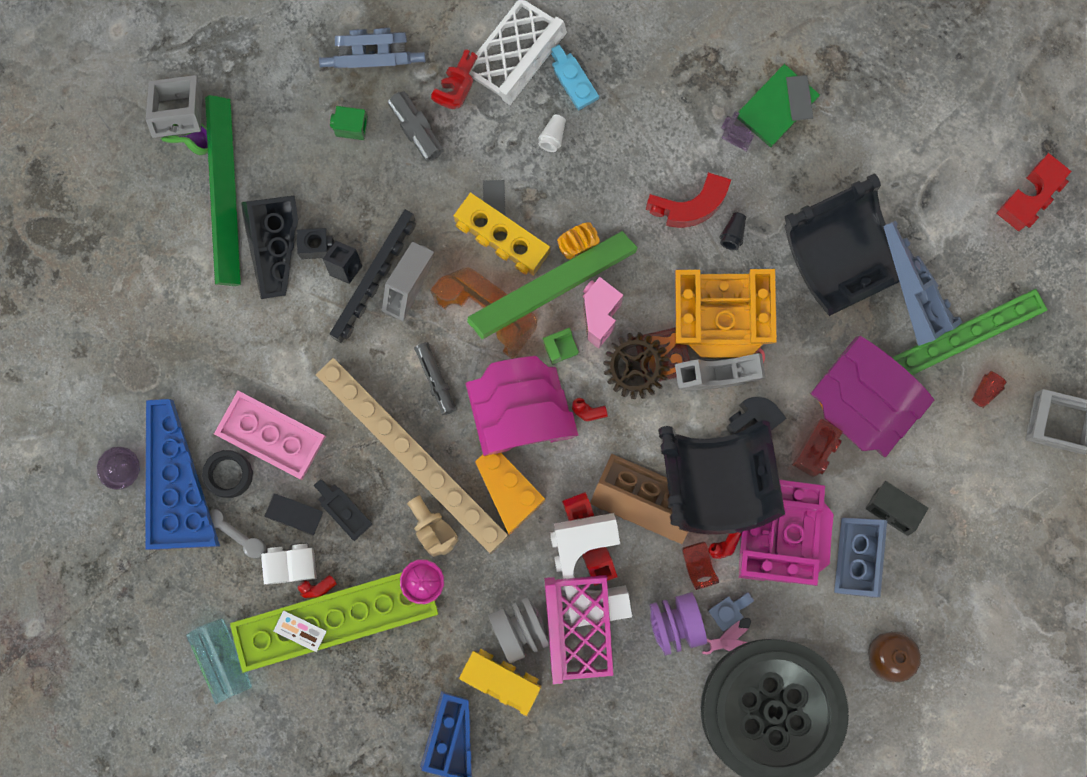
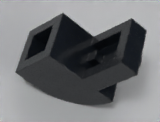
(756, 410)

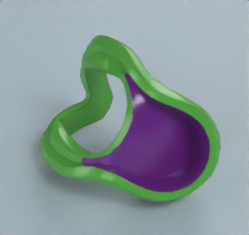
(194, 141)

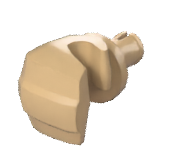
(431, 530)

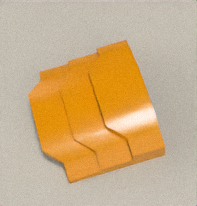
(725, 312)

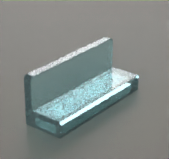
(218, 660)

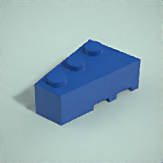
(448, 742)

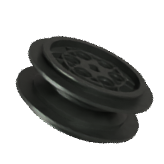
(820, 705)

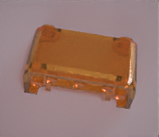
(466, 284)

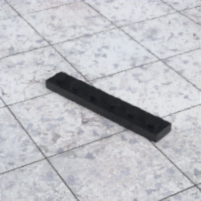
(378, 268)

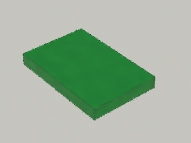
(769, 109)

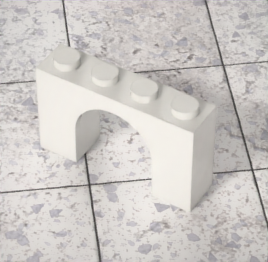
(575, 539)

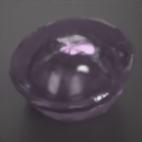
(118, 468)

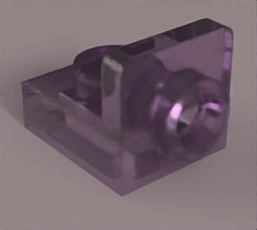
(738, 136)

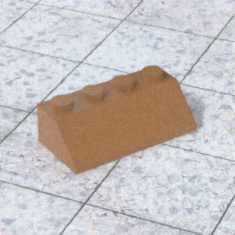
(636, 497)

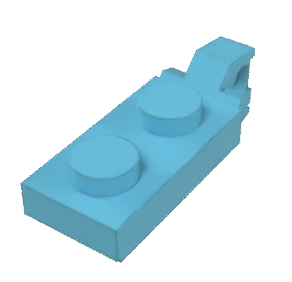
(573, 78)

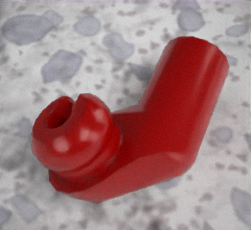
(586, 412)
(725, 548)
(318, 590)

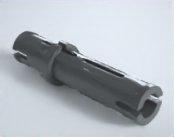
(438, 386)

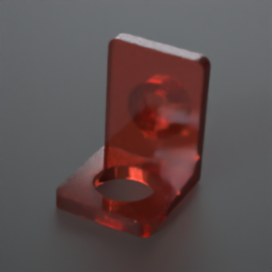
(699, 565)

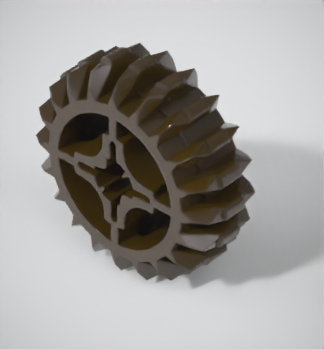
(644, 357)

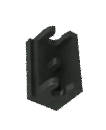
(897, 508)

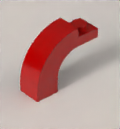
(693, 211)
(596, 560)

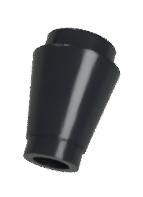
(733, 233)

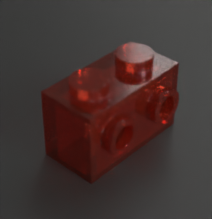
(817, 448)

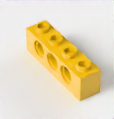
(475, 208)

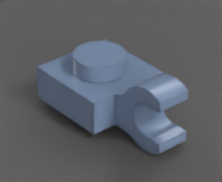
(728, 612)

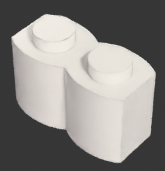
(289, 565)

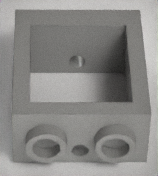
(187, 119)
(1039, 417)

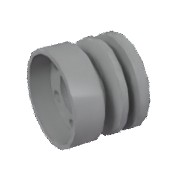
(519, 630)

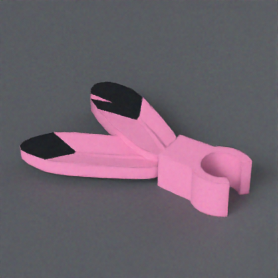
(729, 638)

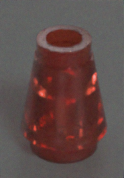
(988, 389)

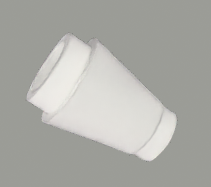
(552, 135)

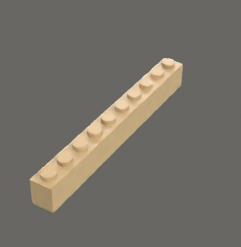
(412, 456)

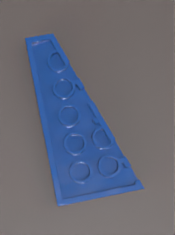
(174, 497)

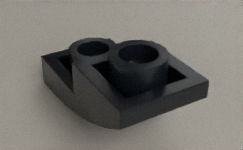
(293, 514)

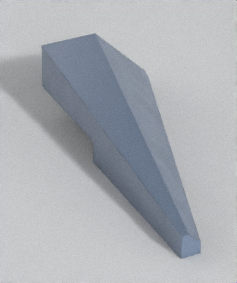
(924, 303)

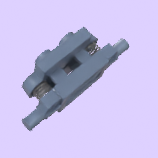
(358, 58)

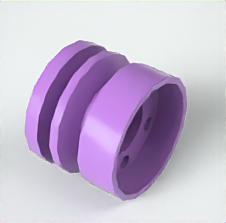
(678, 623)

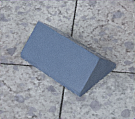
(861, 557)

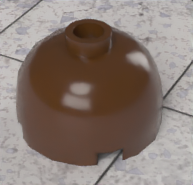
(894, 657)

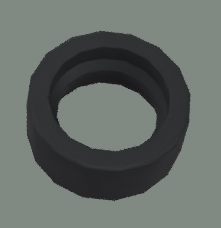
(216, 458)

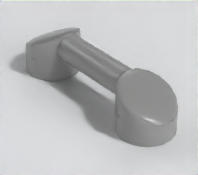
(252, 547)

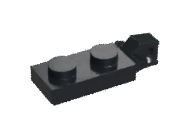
(343, 510)

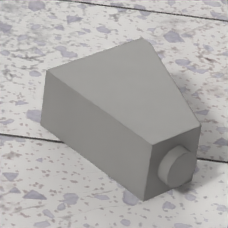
(406, 281)

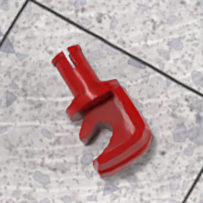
(458, 80)

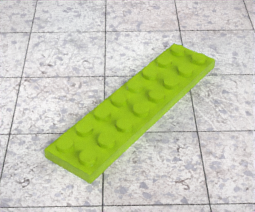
(342, 614)

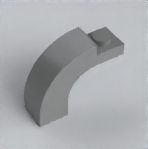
(719, 374)

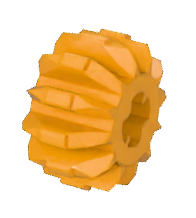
(578, 240)

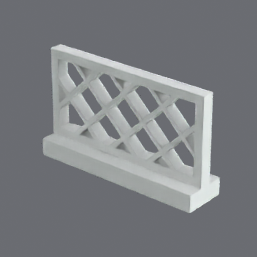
(533, 56)

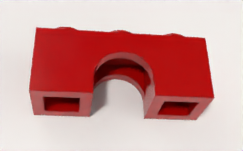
(1047, 178)

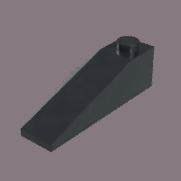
(270, 236)

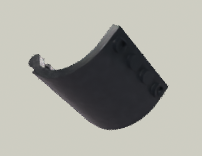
(843, 246)
(722, 481)

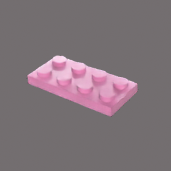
(270, 435)

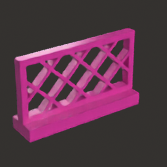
(556, 628)

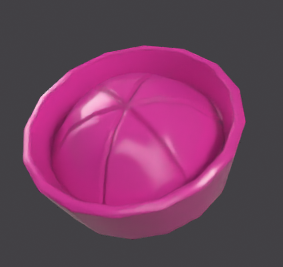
(421, 581)

